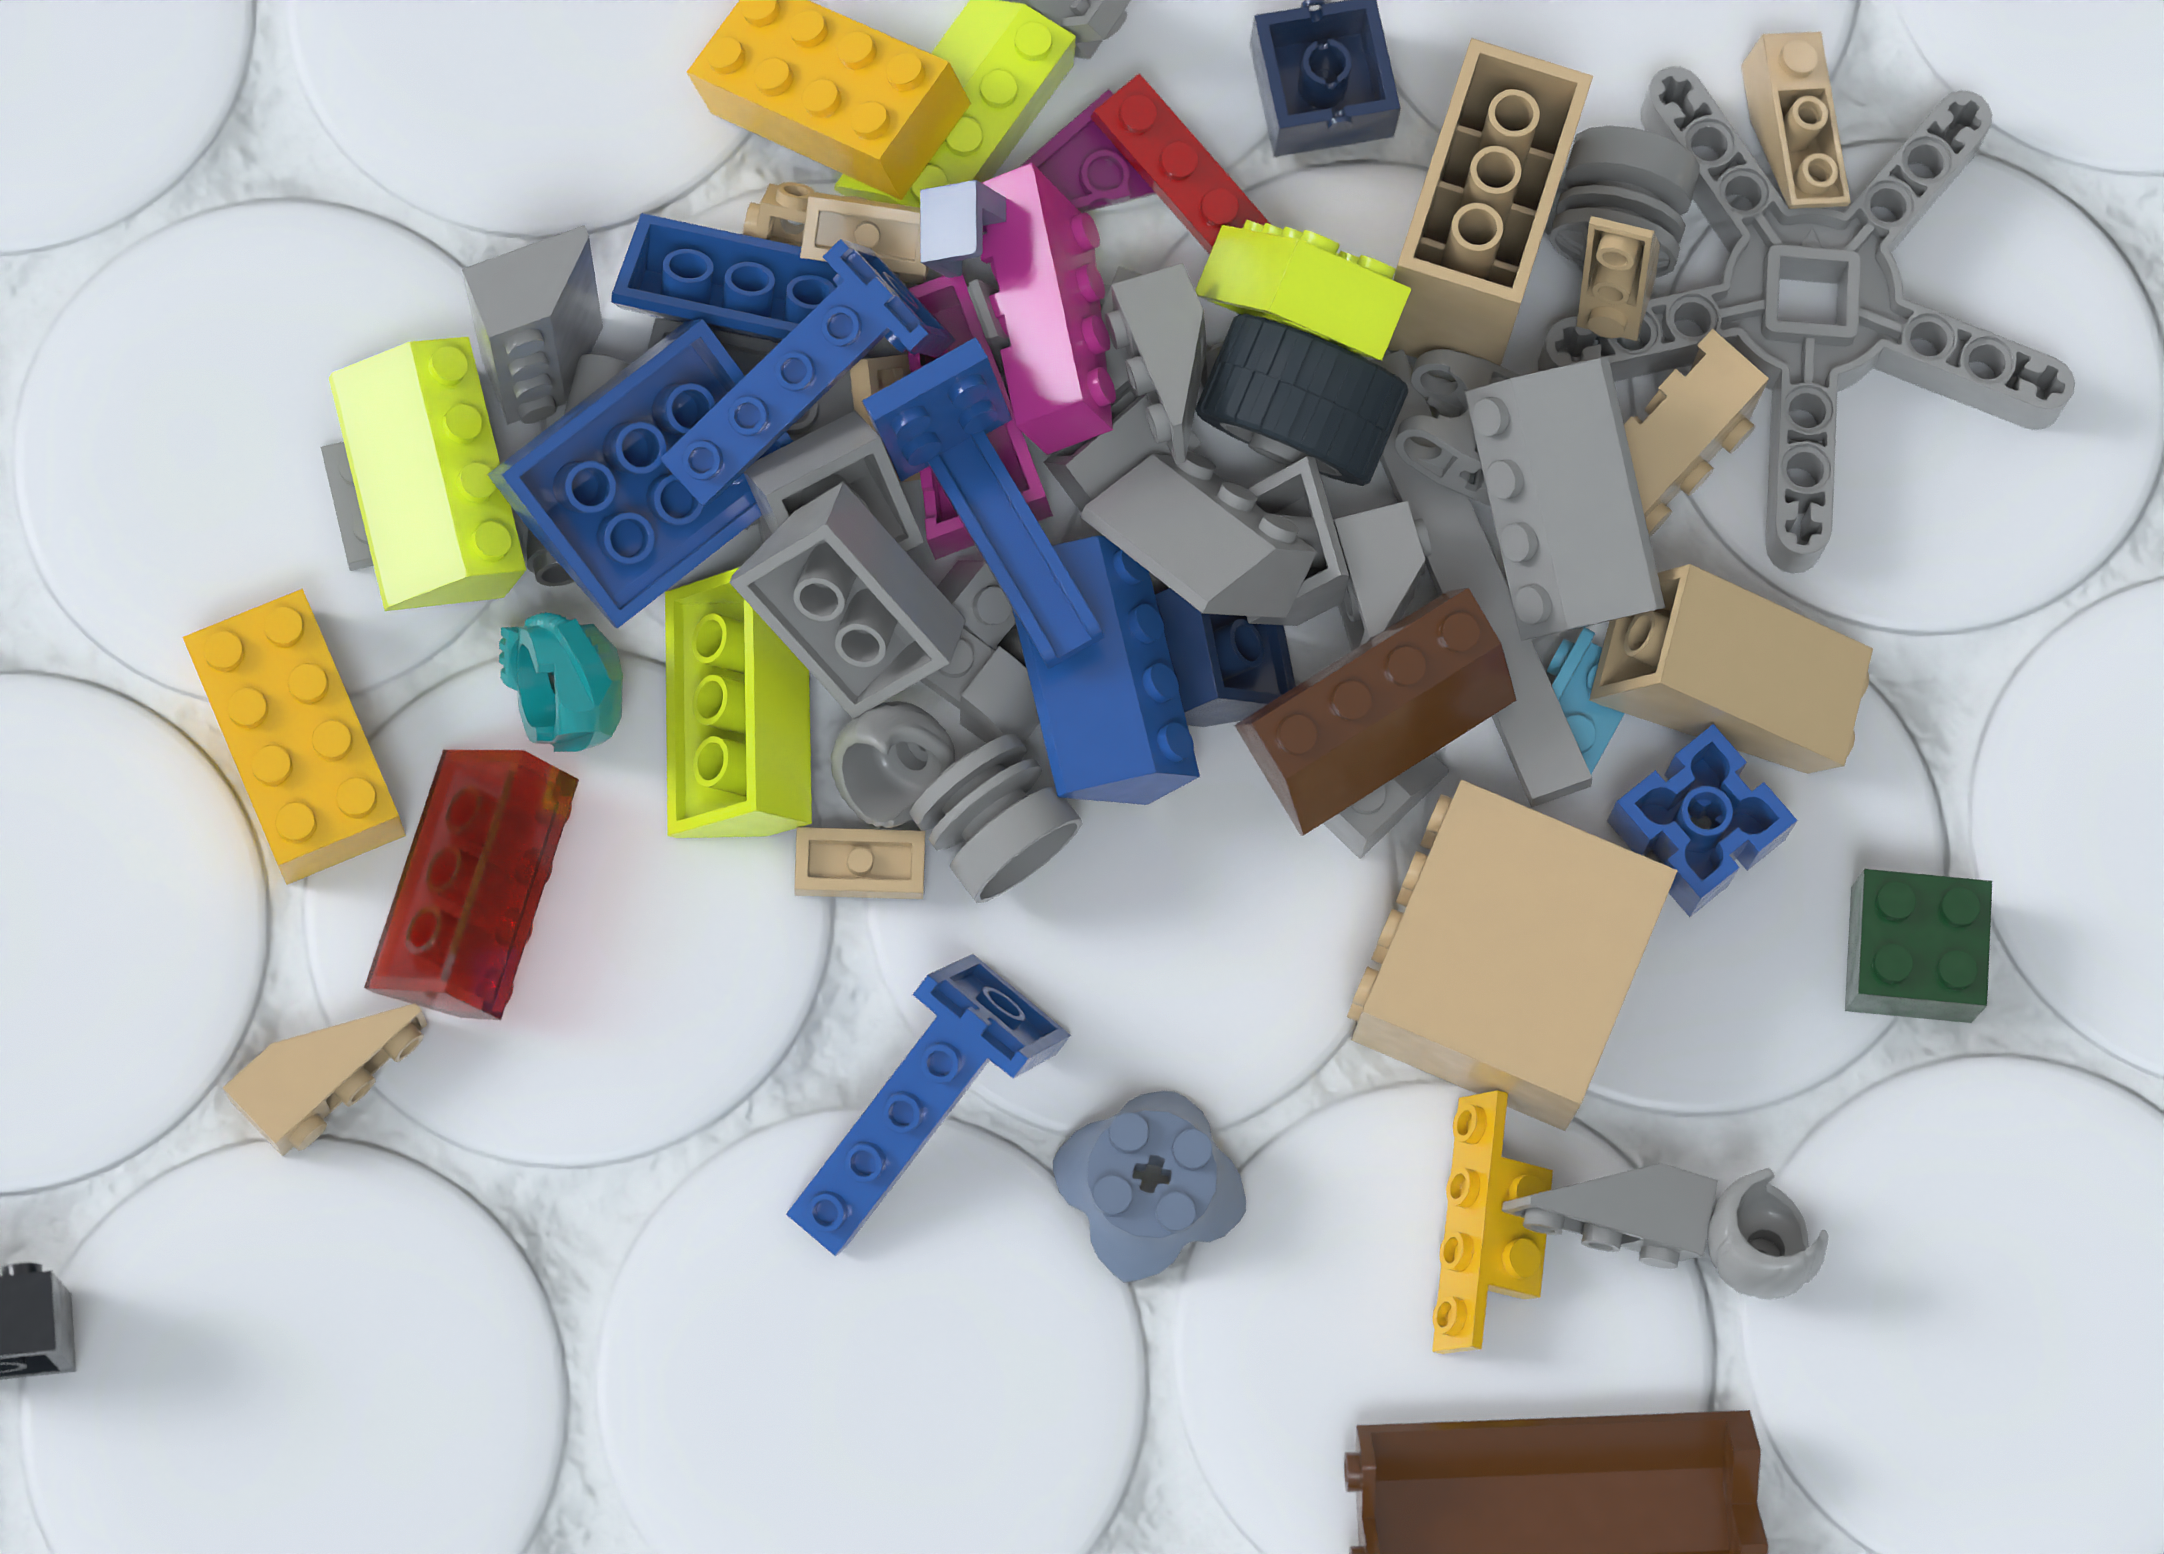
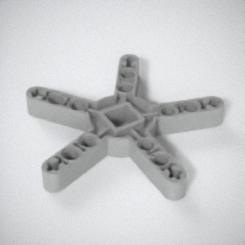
(1873, 319)

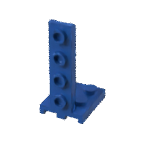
(803, 368)
(941, 423)
(975, 1023)

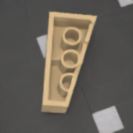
(1691, 424)

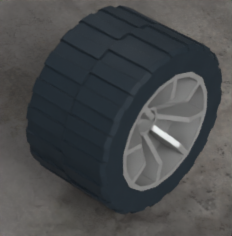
(1301, 399)

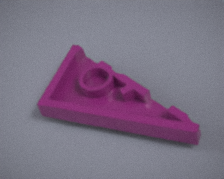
(1088, 165)

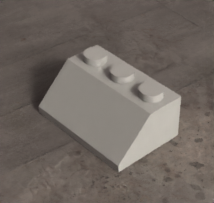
(1203, 537)
(850, 602)

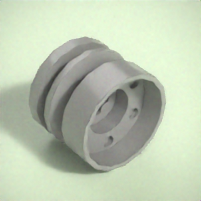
(1626, 180)
(987, 807)

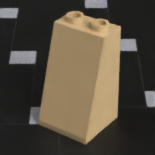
(1739, 663)

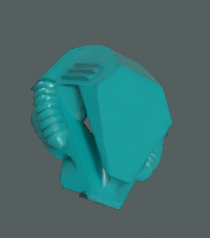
(585, 677)

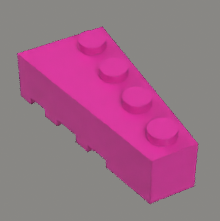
(1049, 312)
(945, 533)

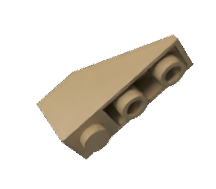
(1796, 118)
(1617, 278)
(308, 1076)

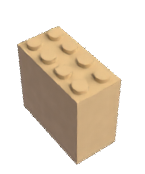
(1486, 201)
(1509, 953)

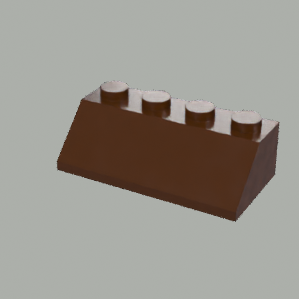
(1380, 709)

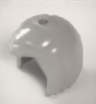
(889, 761)
(1758, 1267)

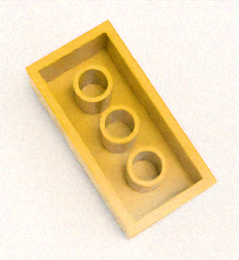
(830, 90)
(294, 736)

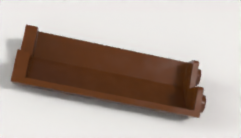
(1559, 1485)

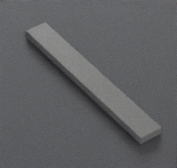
(1460, 558)

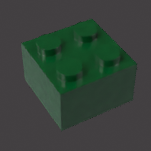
(1918, 946)

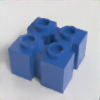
(1702, 783)

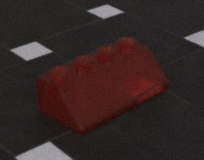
(472, 882)

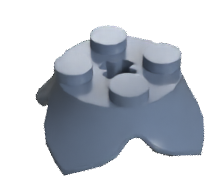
(1138, 1230)

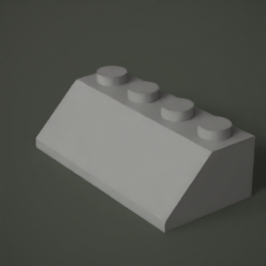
(534, 321)
(1564, 498)

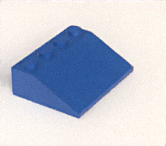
(604, 496)

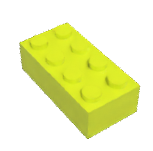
(1305, 285)

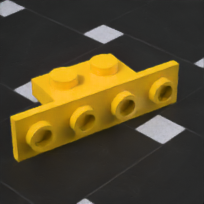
(1481, 1243)

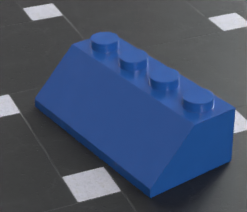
(719, 277)
(1116, 706)

